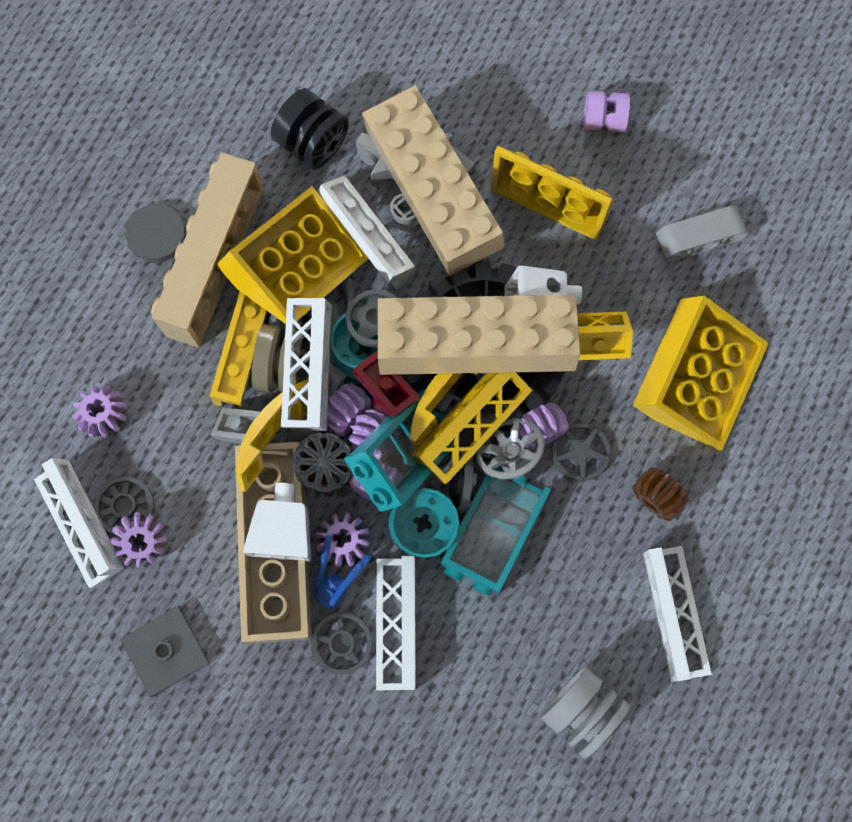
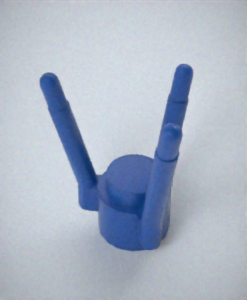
(333, 588)

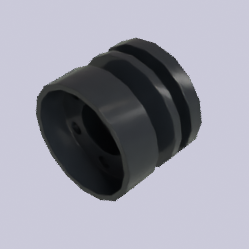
(309, 128)

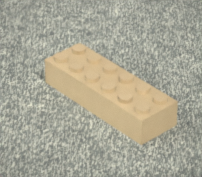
(433, 180)
(217, 227)
(478, 334)
(272, 590)

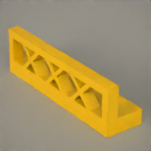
(603, 340)
(238, 352)
(461, 415)

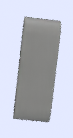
(701, 233)

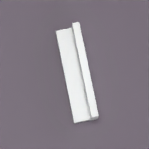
(367, 231)
(318, 367)
(82, 519)
(668, 619)
(408, 624)

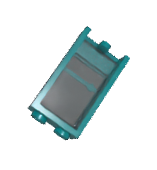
(385, 462)
(493, 532)

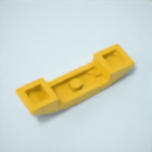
(423, 420)
(260, 433)

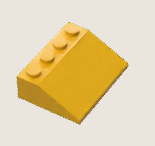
(550, 193)
(293, 255)
(701, 372)

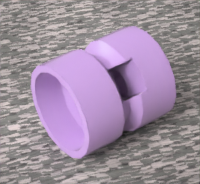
(595, 111)

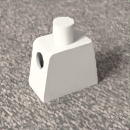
(540, 281)
(280, 527)

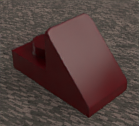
(390, 392)

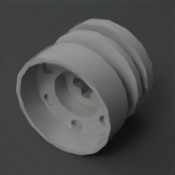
(585, 712)

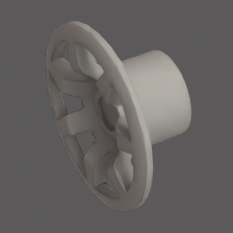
(512, 452)

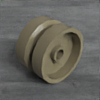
(269, 359)

